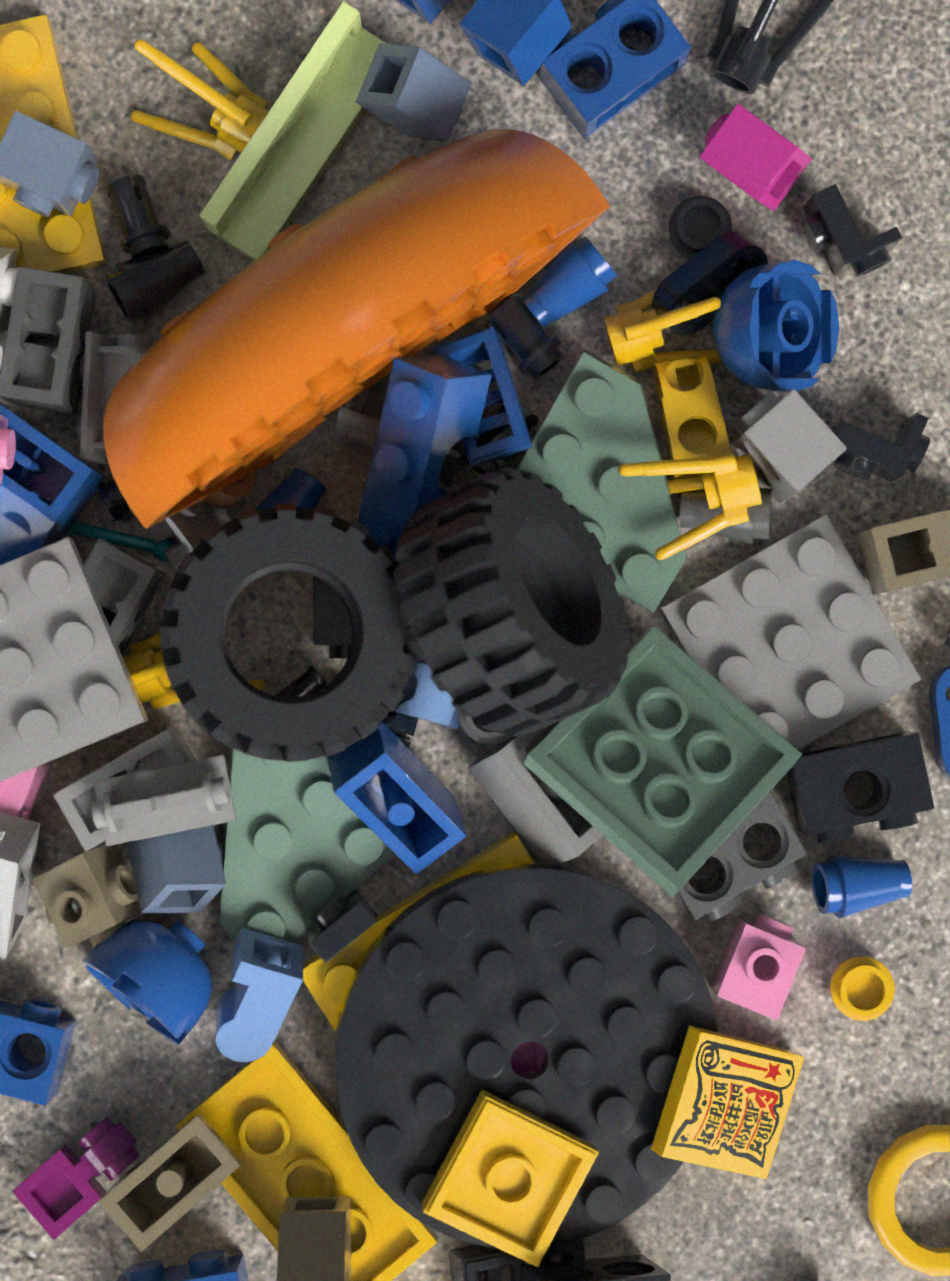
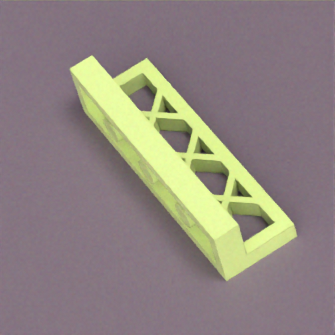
(294, 139)

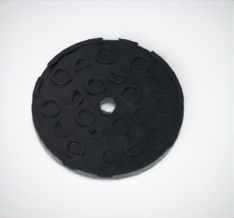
(505, 965)

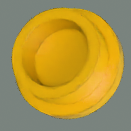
(862, 988)

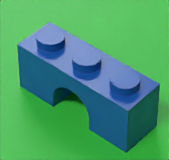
(507, 33)
(424, 414)

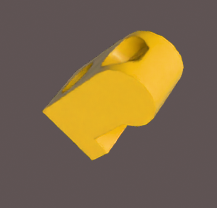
(690, 410)

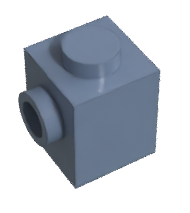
(413, 92)
(46, 166)
(177, 870)

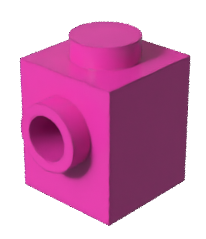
(754, 156)

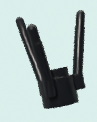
(743, 58)

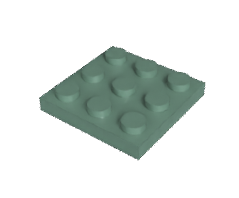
(664, 762)

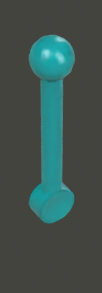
(122, 539)

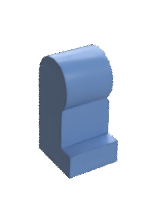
(425, 700)
(267, 982)

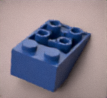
(40, 491)

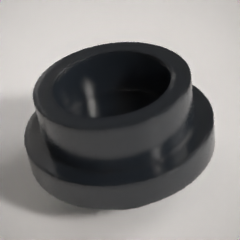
(697, 224)

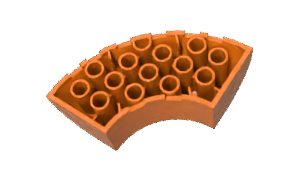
(333, 310)

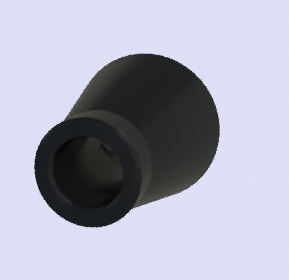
(153, 280)

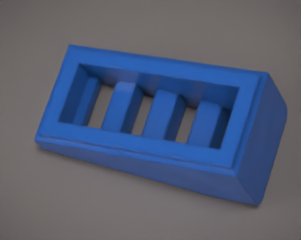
(476, 349)

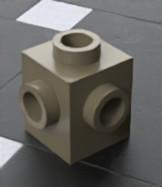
(89, 895)

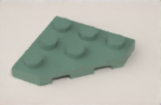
(578, 449)
(290, 846)

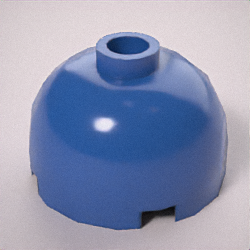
(776, 326)
(155, 974)

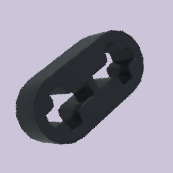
(706, 277)

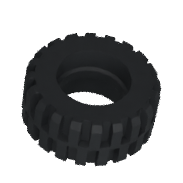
(511, 603)
(196, 627)

